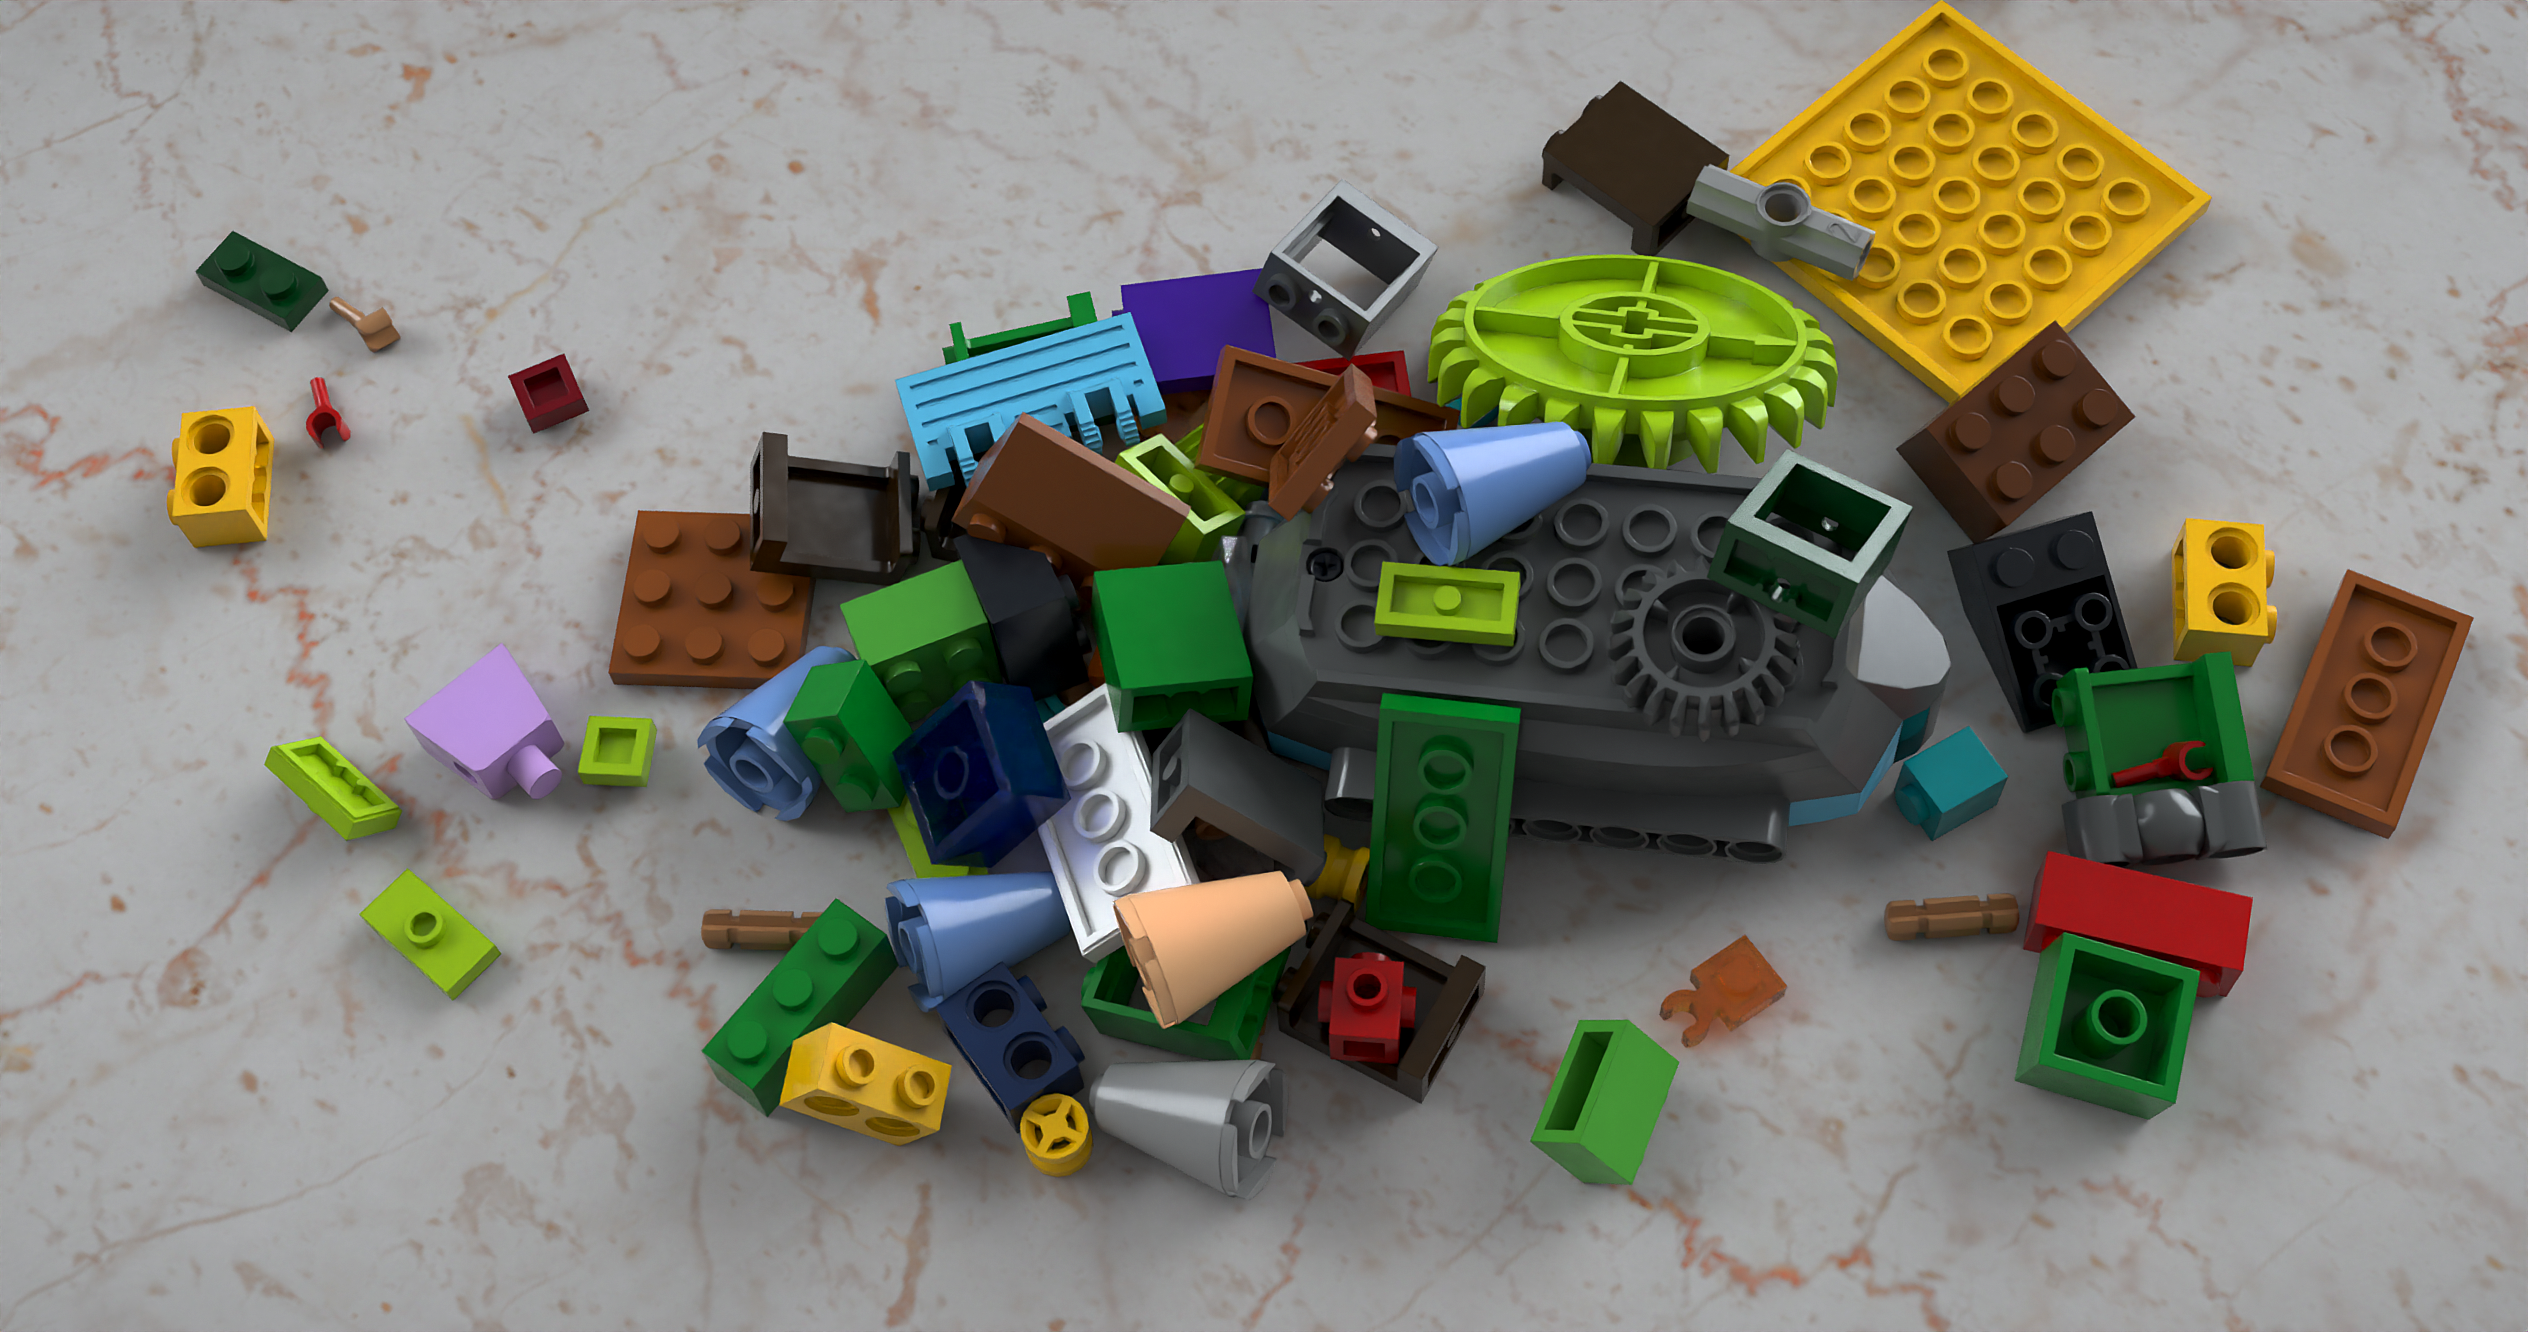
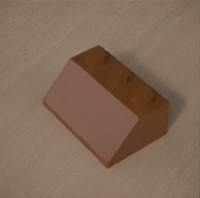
(1068, 503)

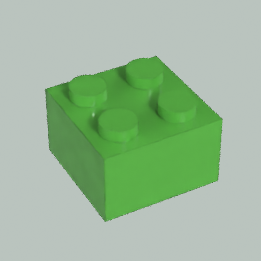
(924, 638)

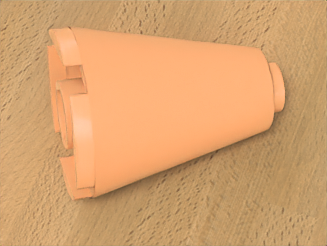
(1208, 937)

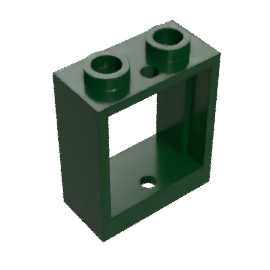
(1822, 585)

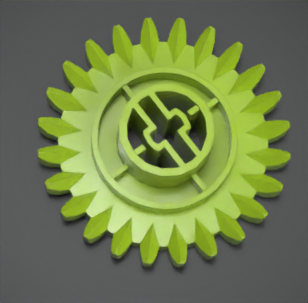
(1635, 357)

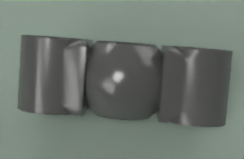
(2166, 825)

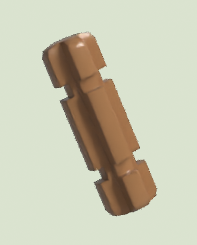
(1951, 916)
(755, 929)

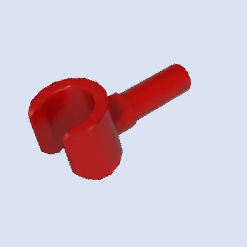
(324, 414)
(2171, 765)

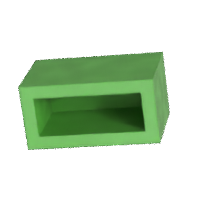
(1605, 1101)

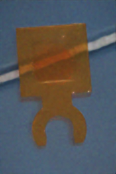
(1729, 986)

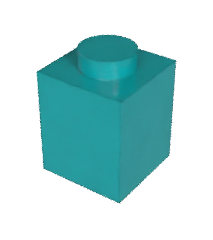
(1949, 784)

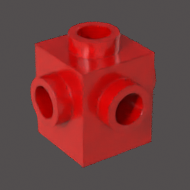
(1366, 1008)

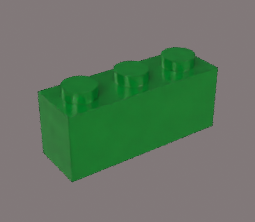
(816, 983)

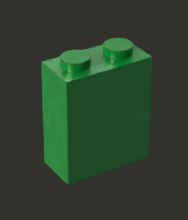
(1170, 645)

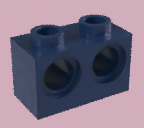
(1001, 1051)

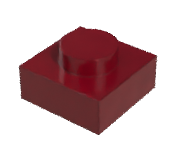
(548, 393)

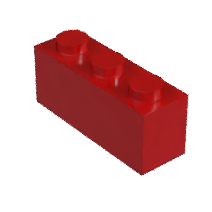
(2142, 915)

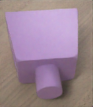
(491, 729)

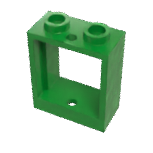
(1230, 1031)

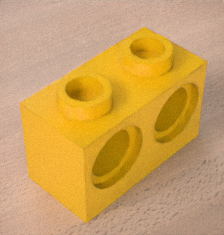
(222, 477)
(2208, 590)
(865, 1085)

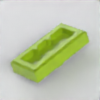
(333, 788)
(430, 934)

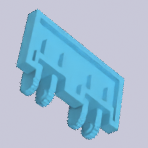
(1052, 378)

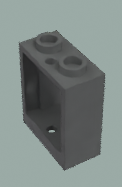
(1346, 222)

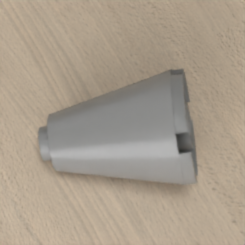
(1198, 1117)

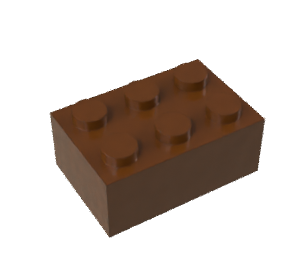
(2015, 433)

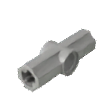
(1780, 222)

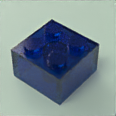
(981, 775)

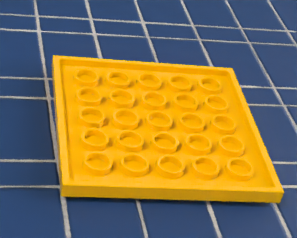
(1984, 194)

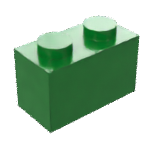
(849, 734)

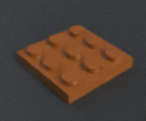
(698, 610)

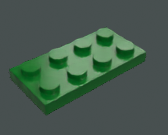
(1441, 816)

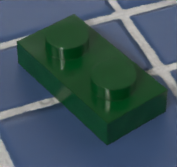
(262, 281)

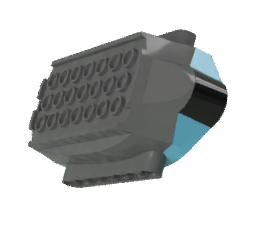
(1582, 757)

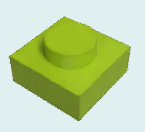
(617, 751)

